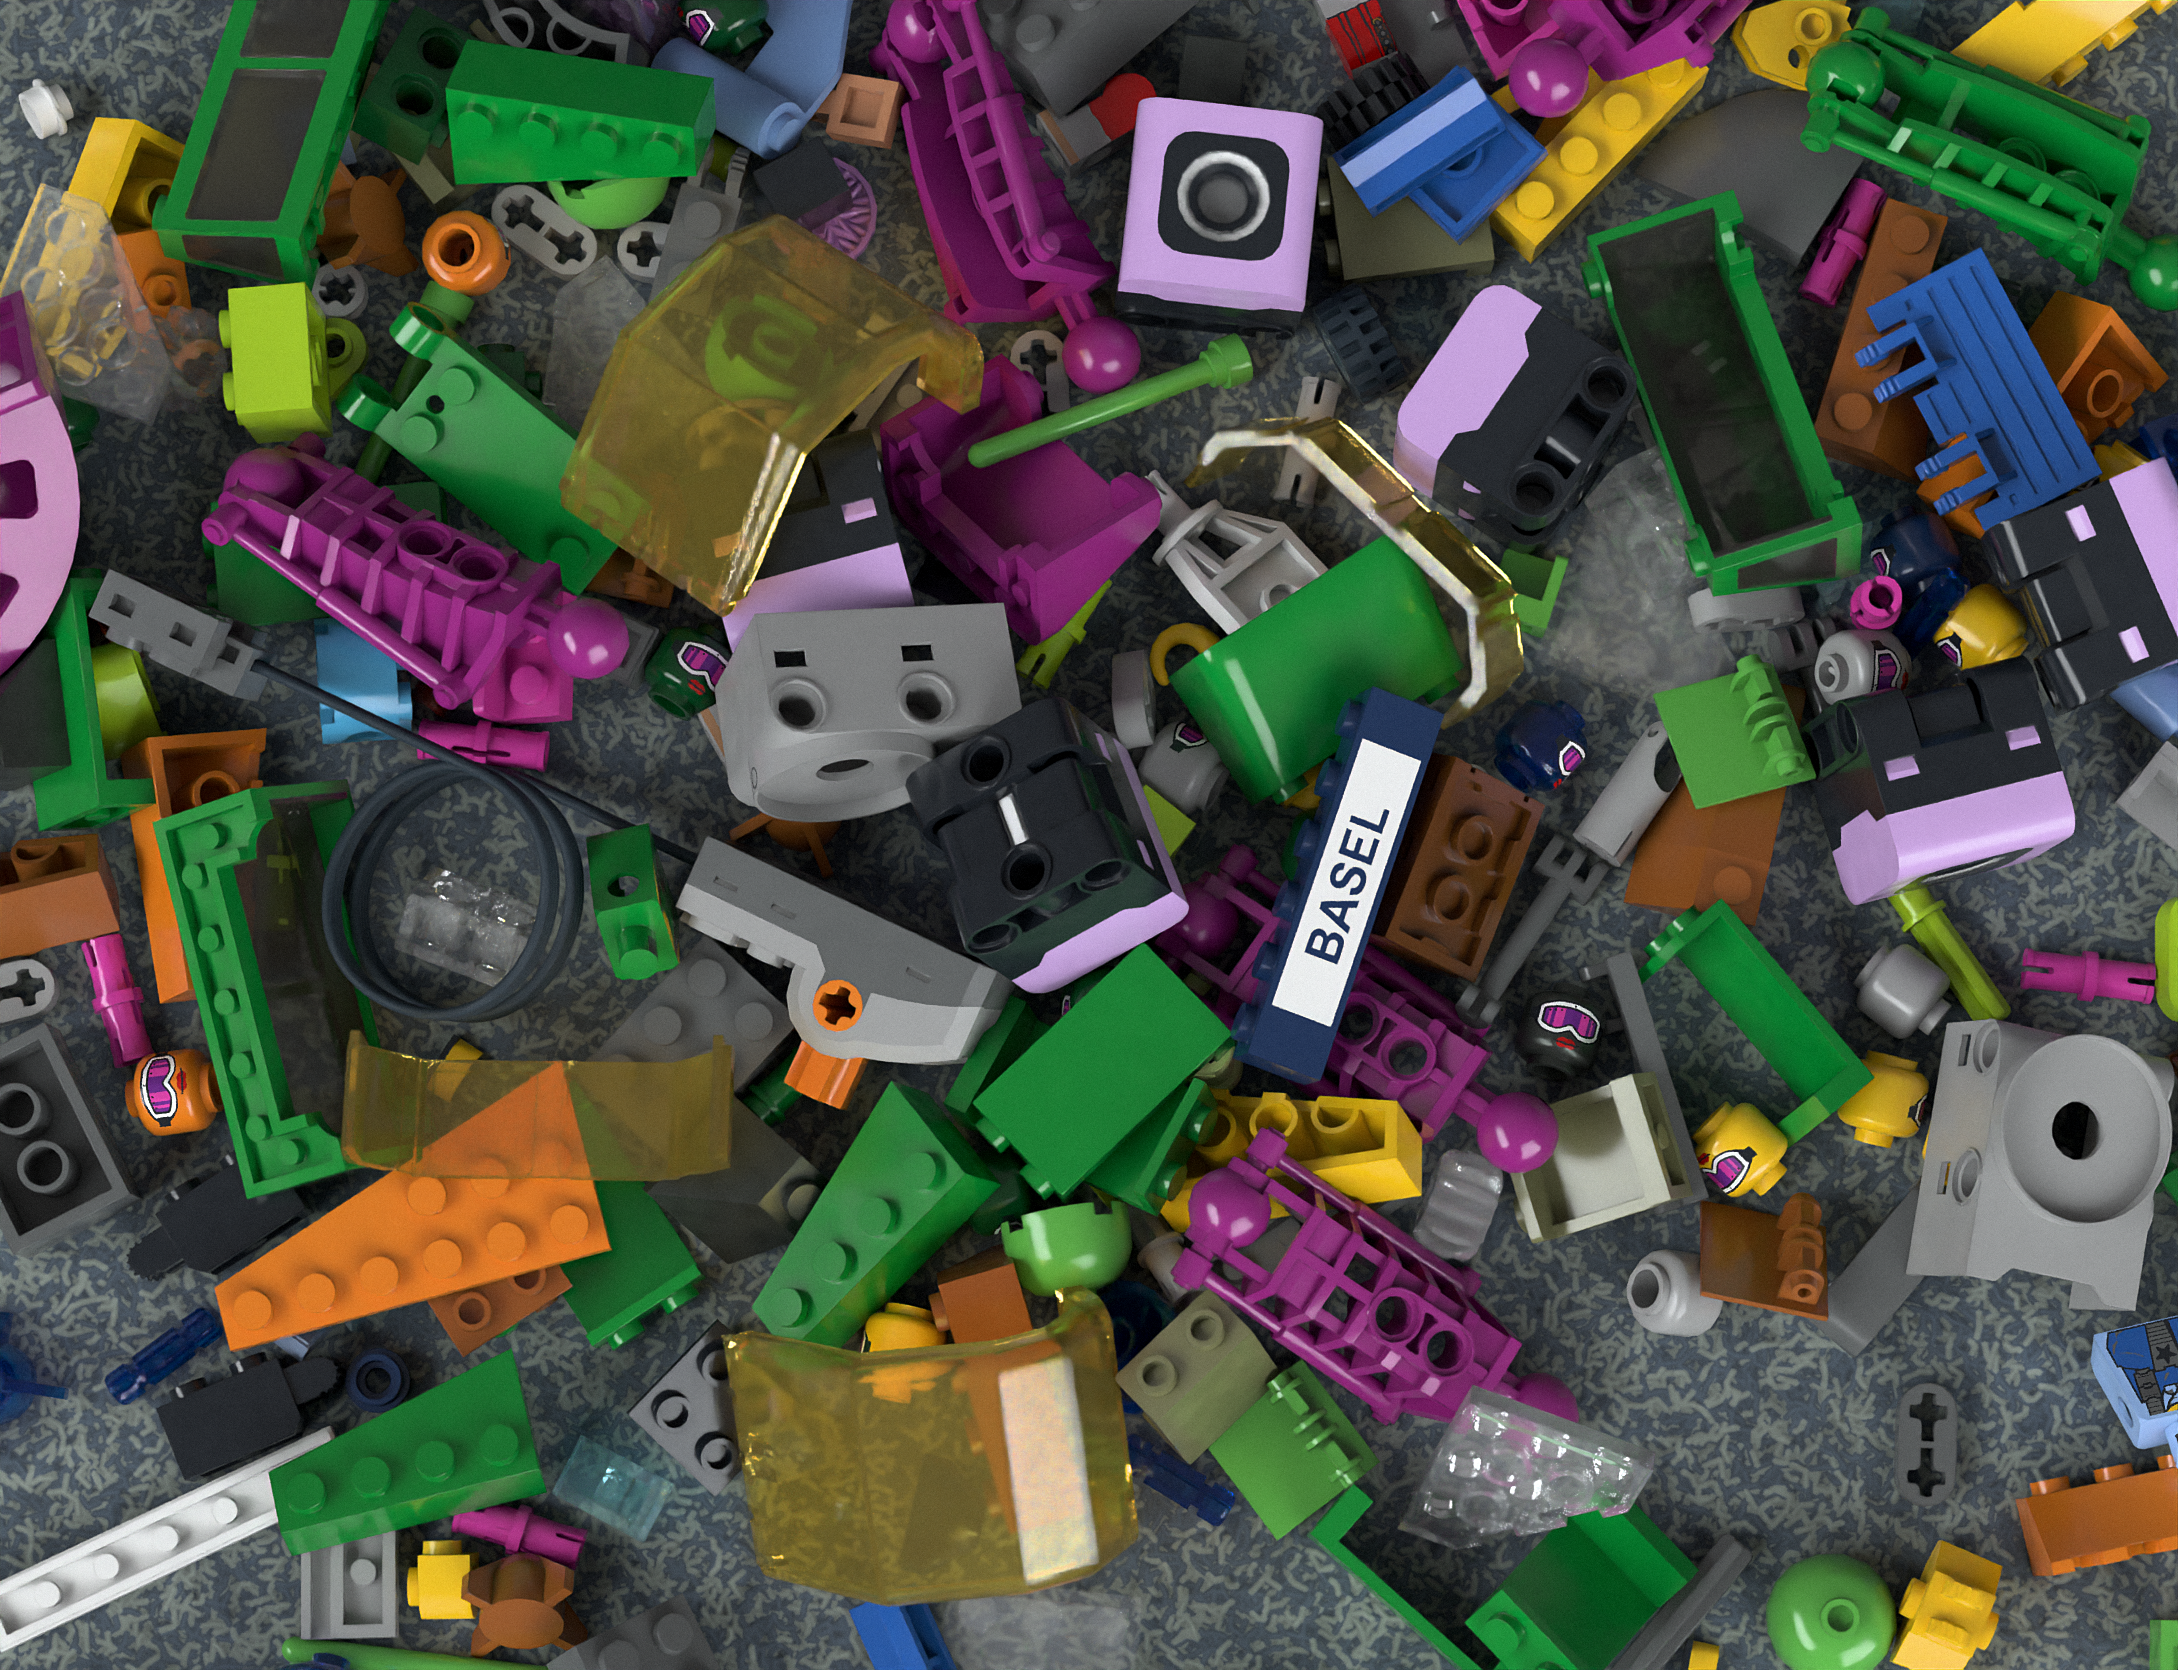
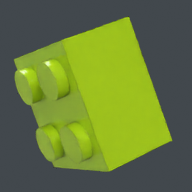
(277, 362)

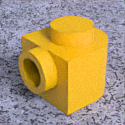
(438, 1580)

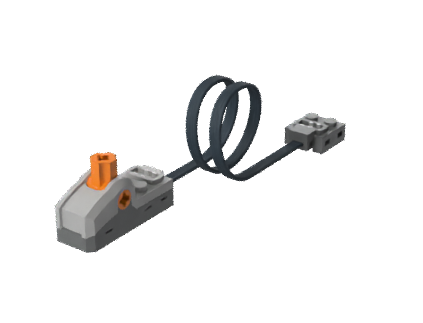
(910, 987)

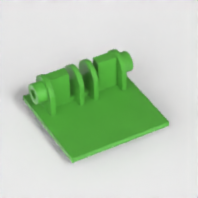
(1734, 734)
(1292, 1451)

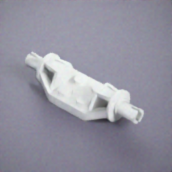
(1252, 579)

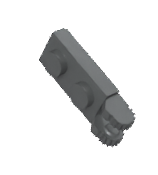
(701, 216)

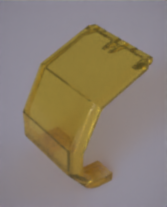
(733, 387)
(937, 1461)

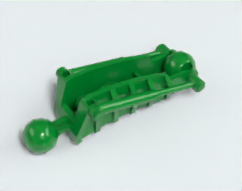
(2045, 163)

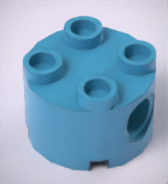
(361, 676)

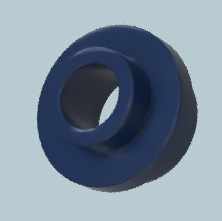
(357, 1380)

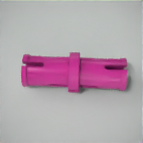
(1843, 242)
(1877, 591)
(489, 744)
(2088, 976)
(117, 999)
(523, 1532)

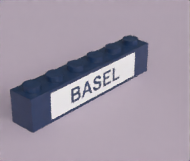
(1336, 886)

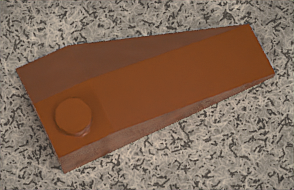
(1711, 850)

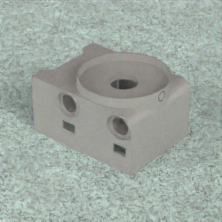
(857, 718)
(2010, 1187)

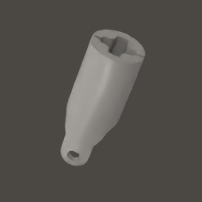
(1629, 800)

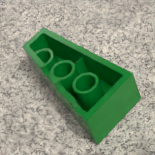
(572, 118)
(877, 1220)
(415, 1464)

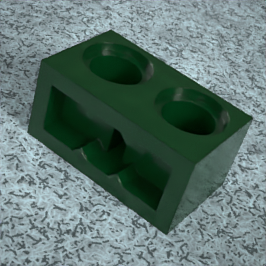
(412, 84)

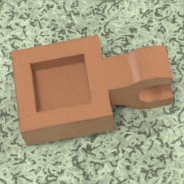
(862, 110)

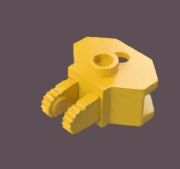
(1771, 31)
(1947, 1611)

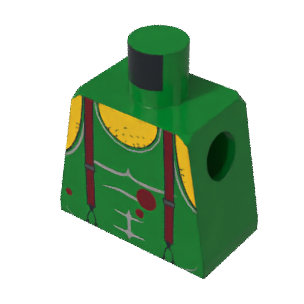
(638, 927)

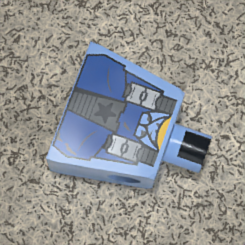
(2141, 1380)

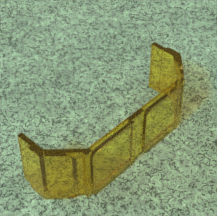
(1420, 533)
(538, 1116)

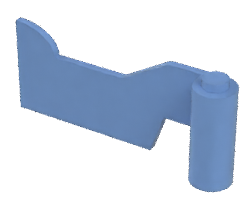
(785, 80)

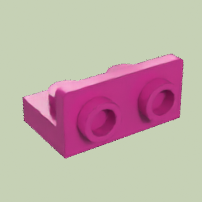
(527, 685)

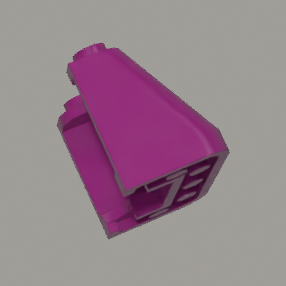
(1024, 529)

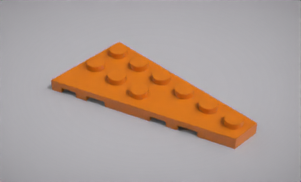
(408, 1245)

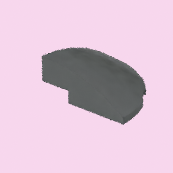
(1757, 152)

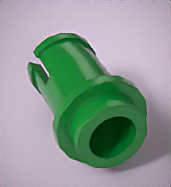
(773, 1096)

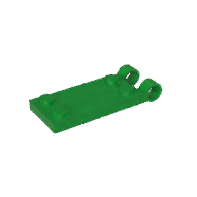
(486, 448)

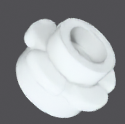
(46, 109)

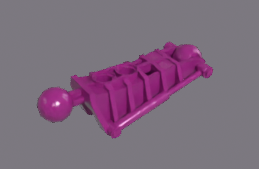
(1617, 42)
(991, 198)
(403, 578)
(1512, 1129)
(1429, 1295)

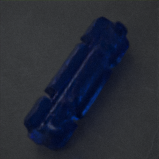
(1931, 610)
(163, 1356)
(1179, 1481)

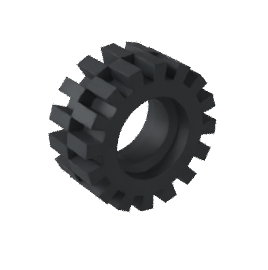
(1370, 99)

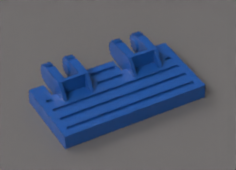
(1987, 389)

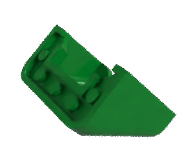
(1281, 679)

